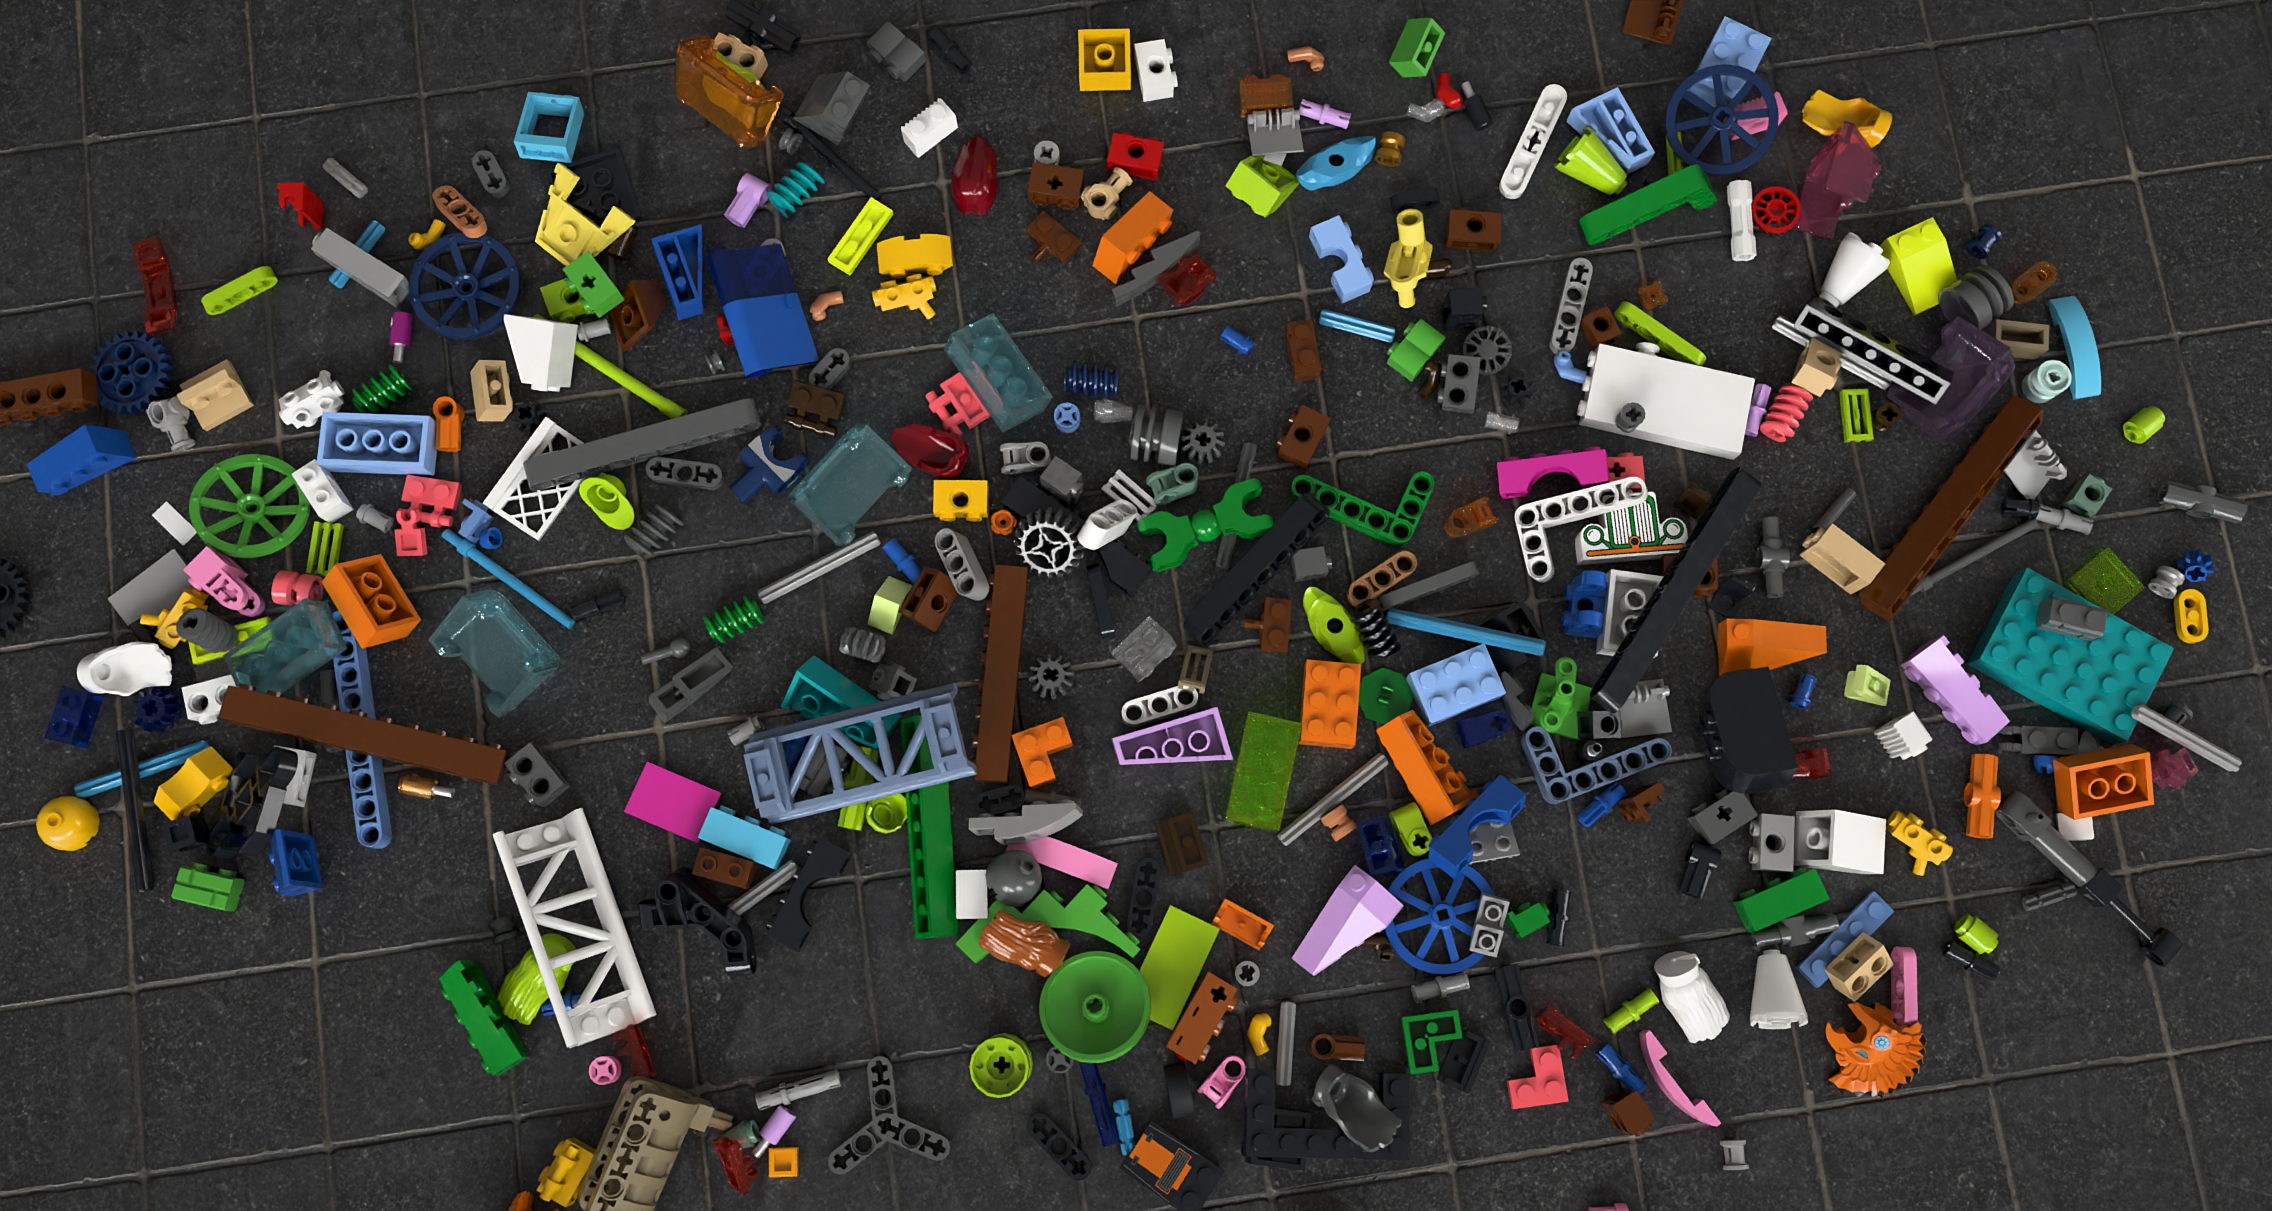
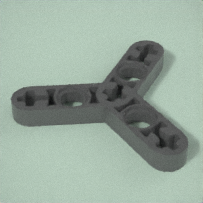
(881, 1113)

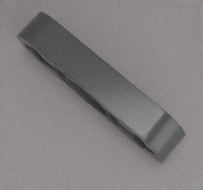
(665, 477)

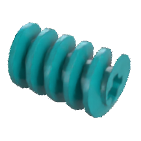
(794, 188)

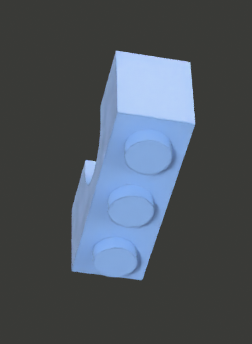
(1333, 238)

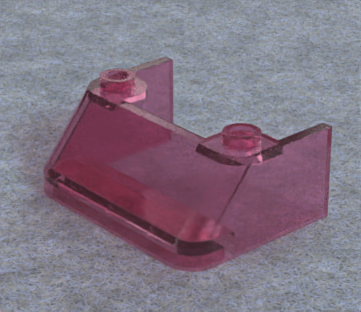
(1836, 176)

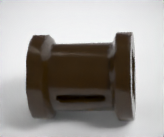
(1890, 411)

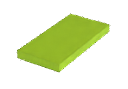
(1175, 963)

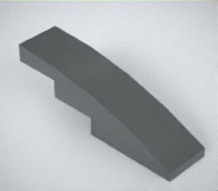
(1162, 259)

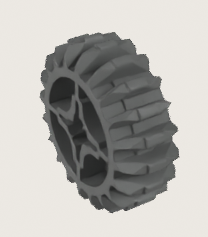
(1040, 553)

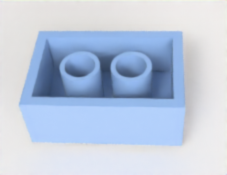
(1730, 45)
(1455, 685)

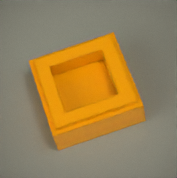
(783, 1161)

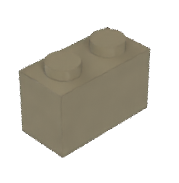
(2023, 338)

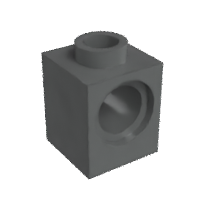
(1311, 564)

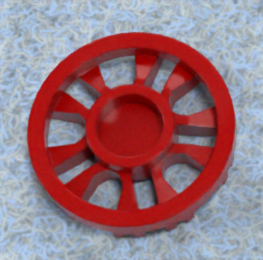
(1775, 210)

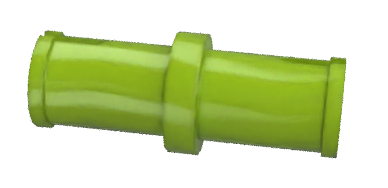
(1631, 1011)

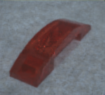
(157, 284)

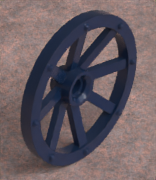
(1717, 126)
(463, 281)

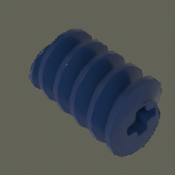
(1092, 379)

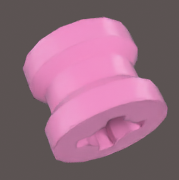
(600, 1072)

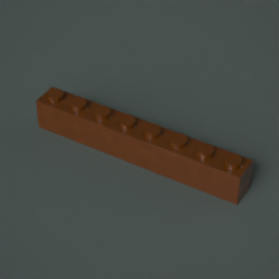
(1001, 673)

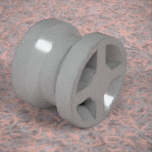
(1048, 147)
(2166, 582)

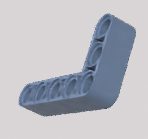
(1592, 772)

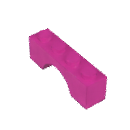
(1518, 476)

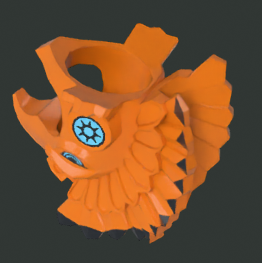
(1877, 1054)

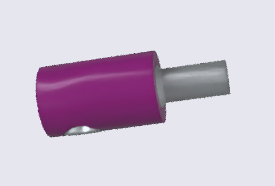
(400, 334)

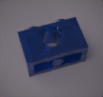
(74, 717)
(1380, 847)

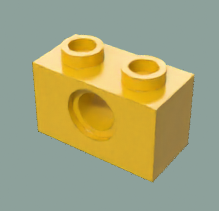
(949, 490)

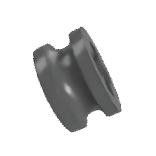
(790, 141)
(714, 361)

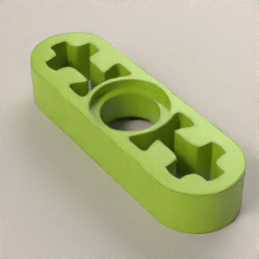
(239, 290)

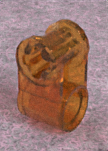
(1475, 517)

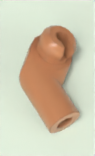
(1308, 54)
(823, 301)

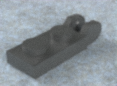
(2041, 740)

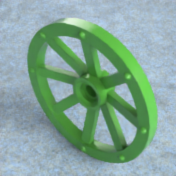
(246, 504)

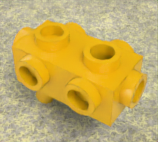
(913, 292)
(168, 619)
(1924, 844)

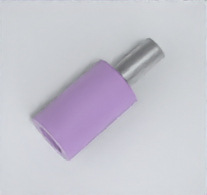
(774, 1129)

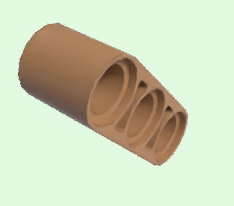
(1390, 570)

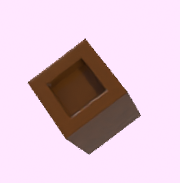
(1595, 337)

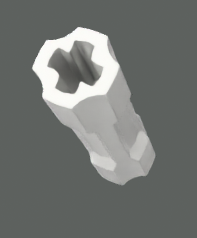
(1743, 240)

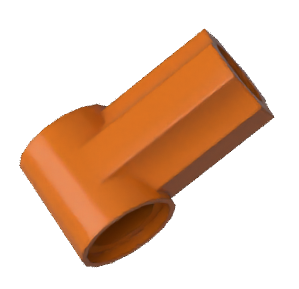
(448, 427)

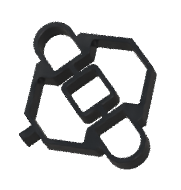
(252, 803)

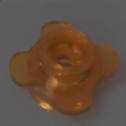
(1646, 299)

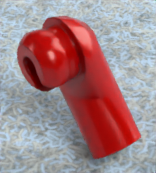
(1447, 93)

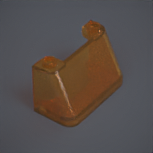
(722, 94)

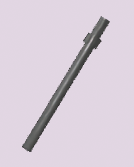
(1975, 554)

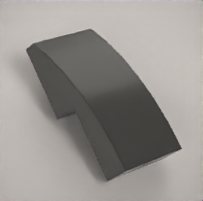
(1518, 711)

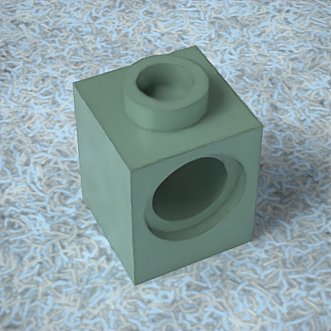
(2077, 500)

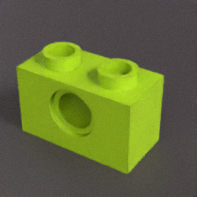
(557, 301)

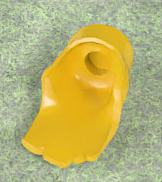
(1826, 113)

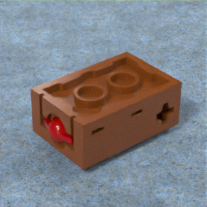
(1202, 1019)

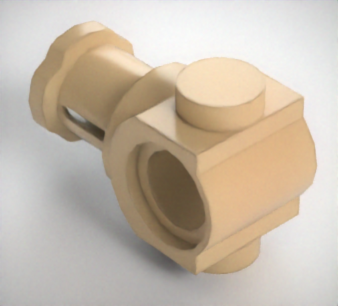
(1108, 192)

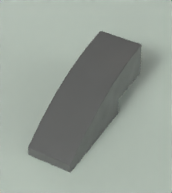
(689, 684)

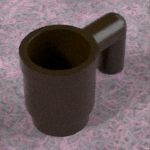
(622, 245)

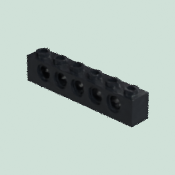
(1874, 349)

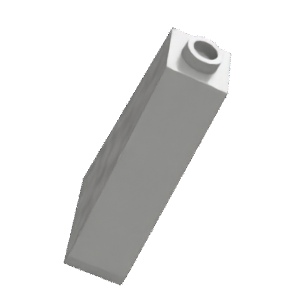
(361, 267)

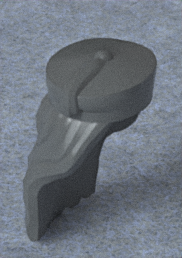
(1355, 1109)

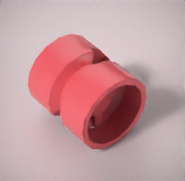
(291, 588)

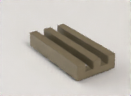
(1193, 683)

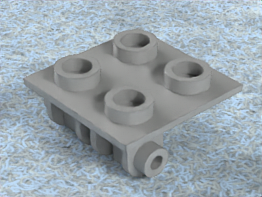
(1274, 133)
(2034, 466)
(1646, 710)
(1493, 842)

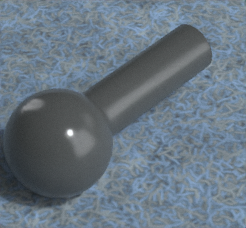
(679, 648)

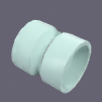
(2046, 381)

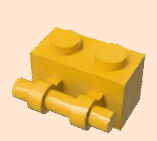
(566, 1173)

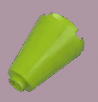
(1592, 163)

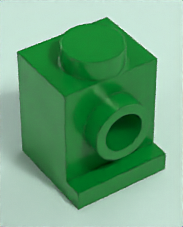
(1527, 918)

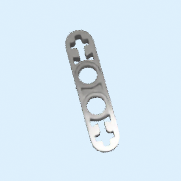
(1570, 306)

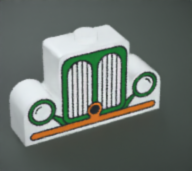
(1630, 534)

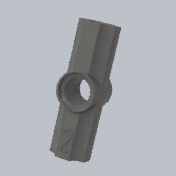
(2201, 501)

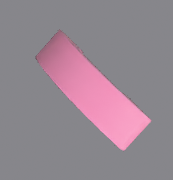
(1070, 860)
(1652, 1053)

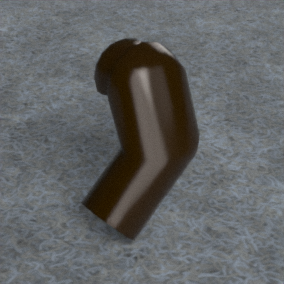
(1439, 267)
(1433, 380)
(1381, 946)

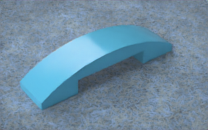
(2079, 346)

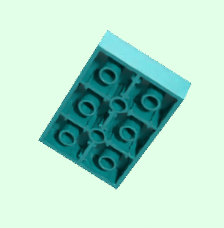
(2073, 677)

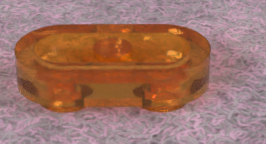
(2031, 284)

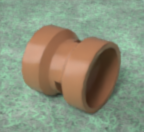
(1339, 822)

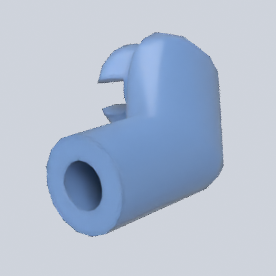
(1566, 369)

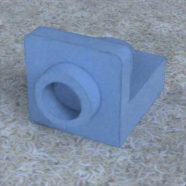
(476, 522)

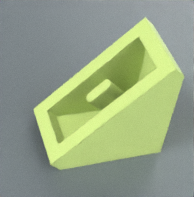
(887, 603)

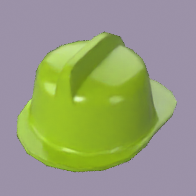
(608, 500)

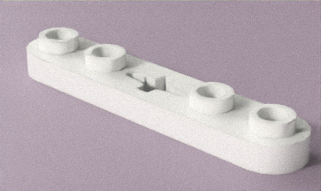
(1542, 121)

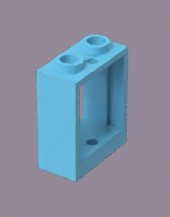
(546, 147)

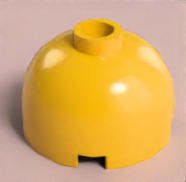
(67, 823)

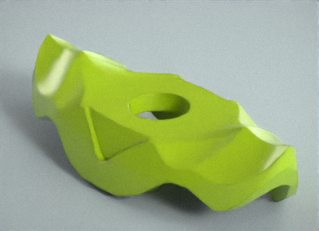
(1322, 608)

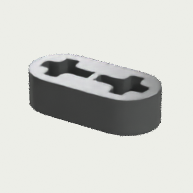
(486, 176)
(825, 366)

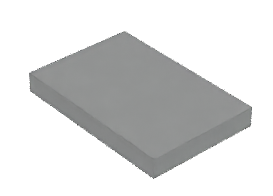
(152, 589)

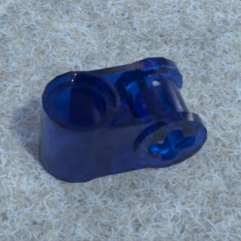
(1479, 729)

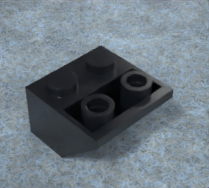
(1517, 621)

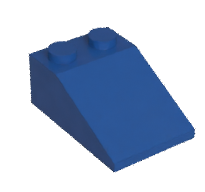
(294, 863)

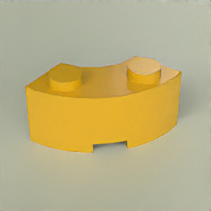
(904, 257)
(193, 784)

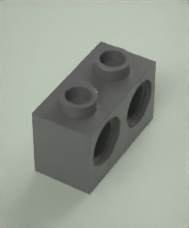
(1465, 384)
(541, 770)

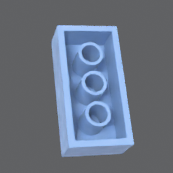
(377, 443)

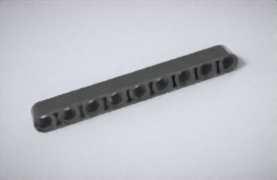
(641, 444)

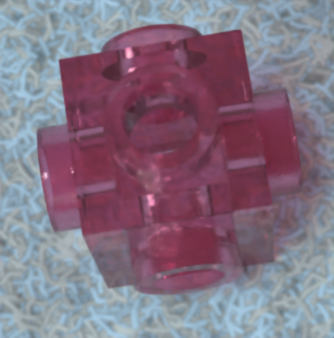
(2172, 768)

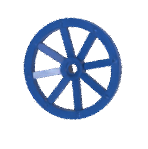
(1432, 918)

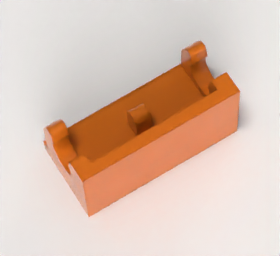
(1242, 924)

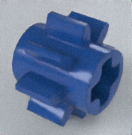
(2195, 565)

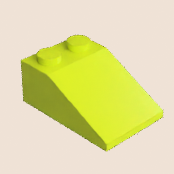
(1919, 264)

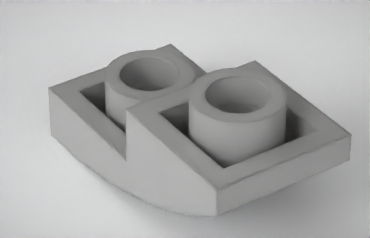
(1489, 924)

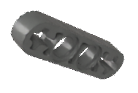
(1428, 586)

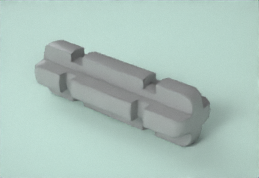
(345, 178)

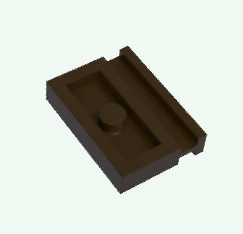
(1181, 844)

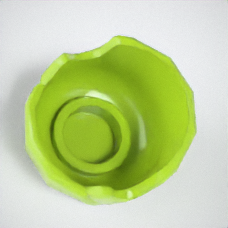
(887, 813)

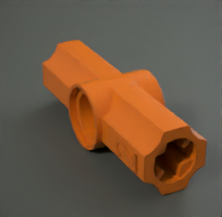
(1982, 796)

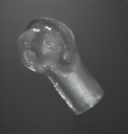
(1427, 112)

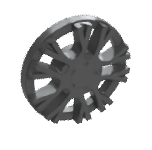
(1488, 349)

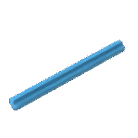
(1466, 632)

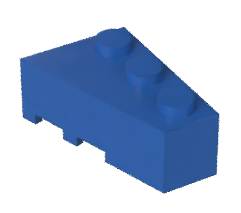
(681, 267)

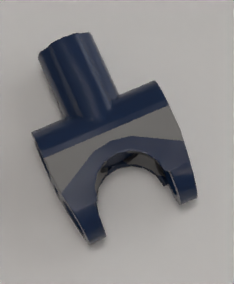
(765, 469)

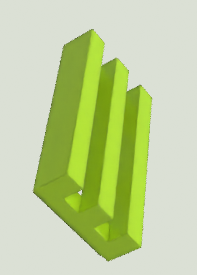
(1846, 416)
(315, 547)

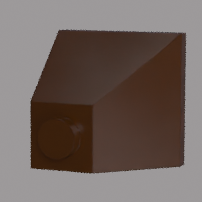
(637, 312)

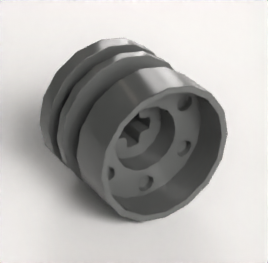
(1977, 297)
(1156, 435)

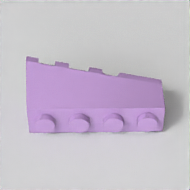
(1955, 691)

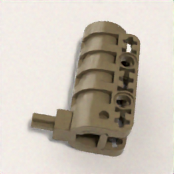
(645, 1146)

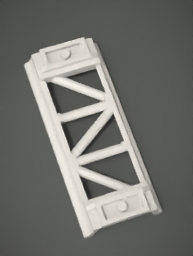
(556, 839)

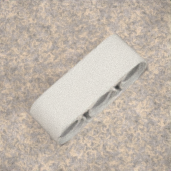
(1107, 524)
(1149, 716)

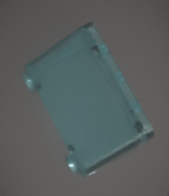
(848, 482)
(497, 648)

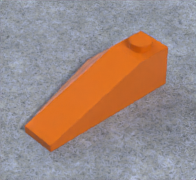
(1765, 643)

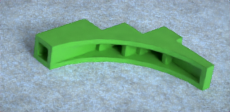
(1080, 914)

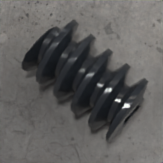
(1374, 629)

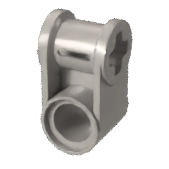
(1022, 457)

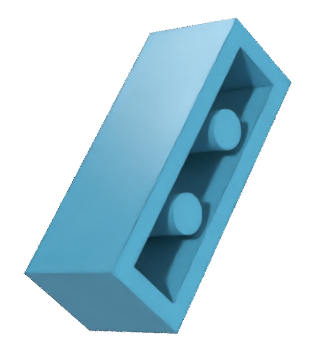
(745, 837)

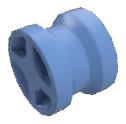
(1067, 412)

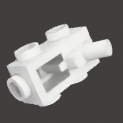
(309, 401)

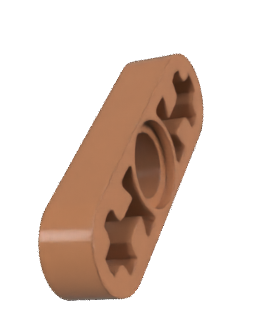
(460, 220)

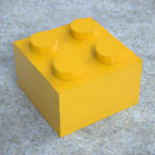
(1104, 59)

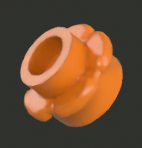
(1004, 515)

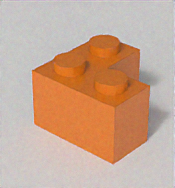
(1035, 746)

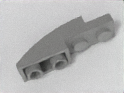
(1035, 823)

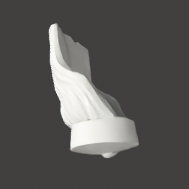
(125, 669)
(1691, 996)

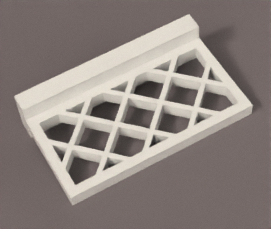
(516, 475)

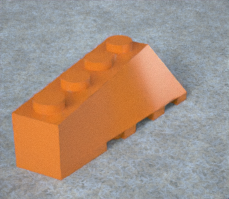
(1425, 767)

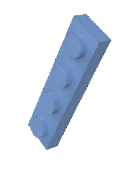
(1863, 918)

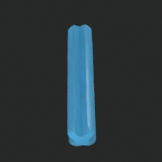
(364, 242)
(1357, 325)

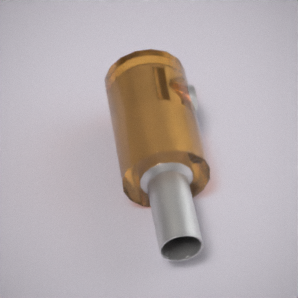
(422, 787)

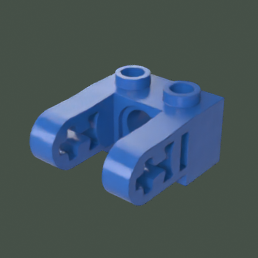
(1587, 588)

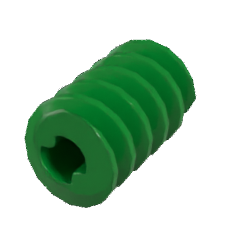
(380, 391)
(733, 619)

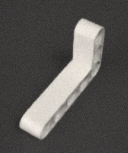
(1569, 514)

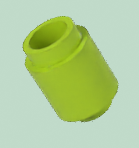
(2143, 424)
(1976, 934)

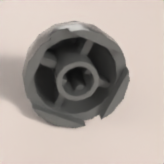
(1014, 877)

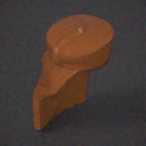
(1024, 943)

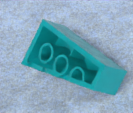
(823, 691)

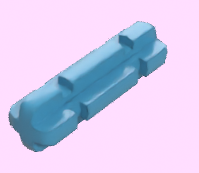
(1124, 1125)

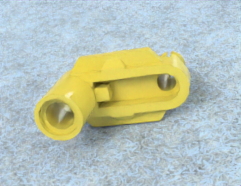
(1408, 256)

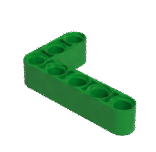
(1683, 186)
(1366, 510)

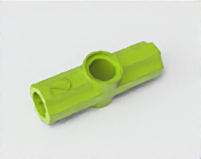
(853, 816)

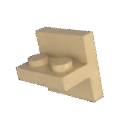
(215, 395)

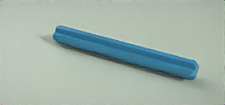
(146, 768)

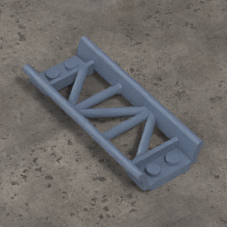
(776, 792)

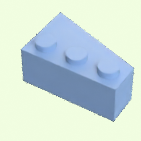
(1615, 127)

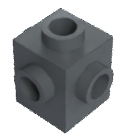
(891, 681)

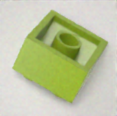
(1261, 184)

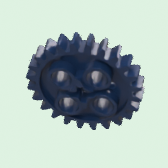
(120, 373)

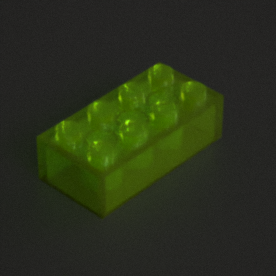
(1263, 772)

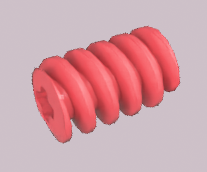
(1785, 412)

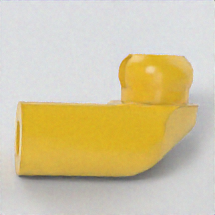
(1256, 1032)

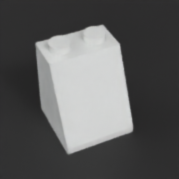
(542, 351)
(1839, 841)

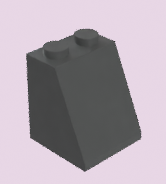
(832, 104)

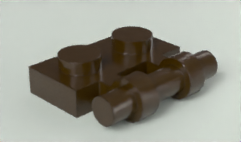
(816, 400)

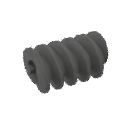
(652, 531)
(206, 630)

